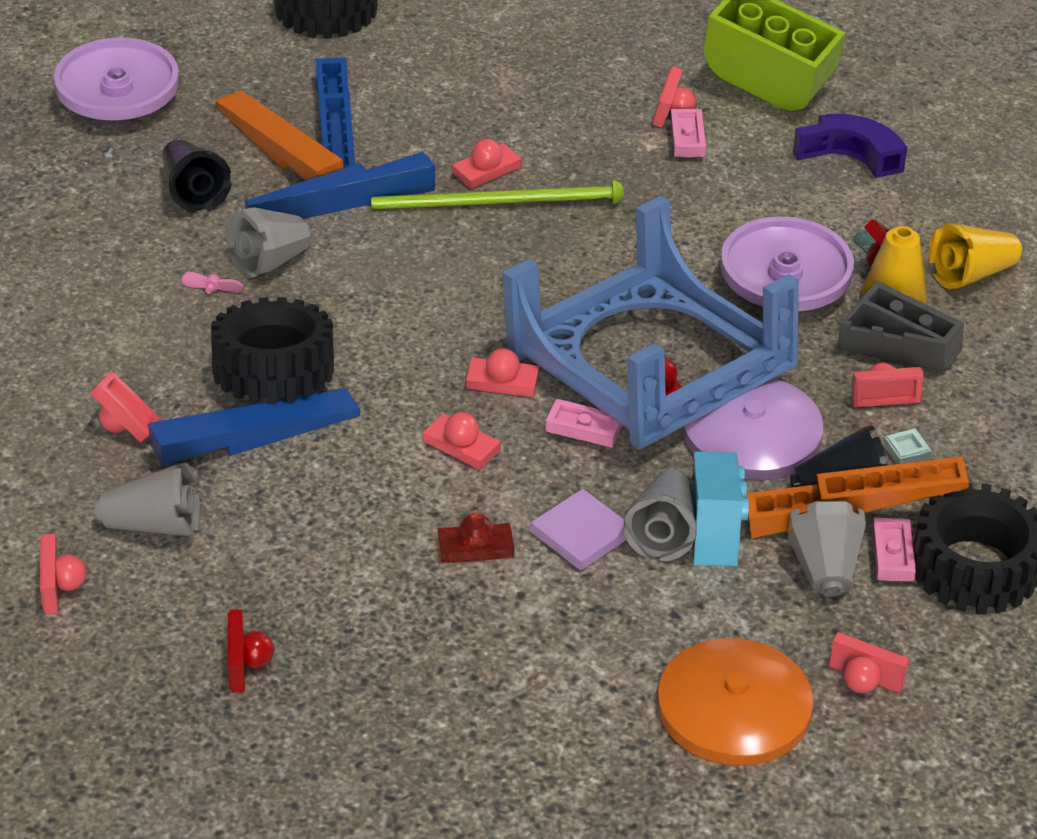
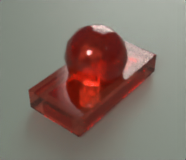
(475, 540)

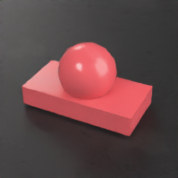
(673, 97)
(487, 163)
(502, 374)
(886, 386)
(122, 408)
(461, 438)
(57, 573)
(867, 665)

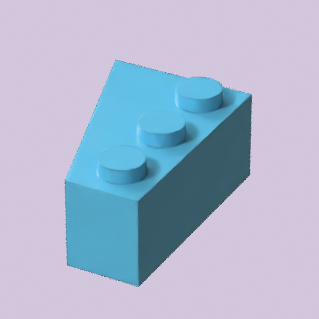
(718, 507)

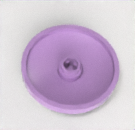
(116, 79)
(785, 246)
(766, 427)

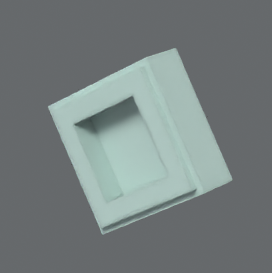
(907, 447)

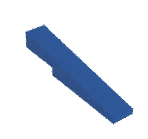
(335, 108)
(351, 187)
(248, 426)

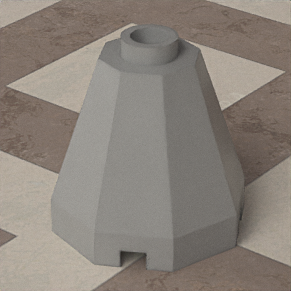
(265, 239)
(827, 544)

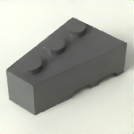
(901, 330)

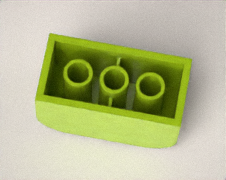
(772, 50)

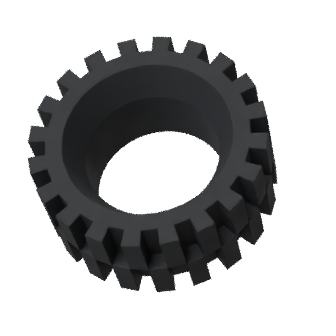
(325, 16)
(272, 349)
(985, 519)

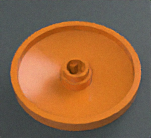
(735, 701)

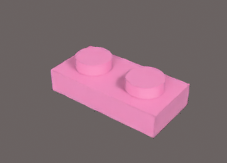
(688, 133)
(582, 423)
(893, 549)

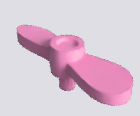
(211, 283)

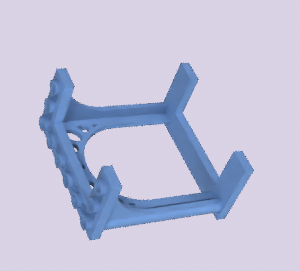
(662, 271)

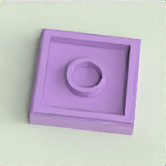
(580, 529)

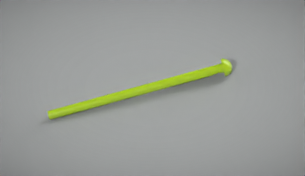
(614, 192)

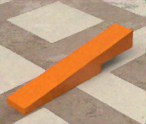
(278, 137)
(863, 488)

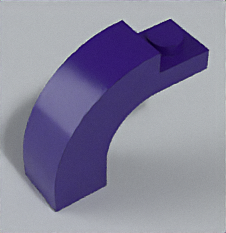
(853, 136)

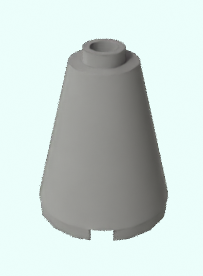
(153, 503)
(662, 518)

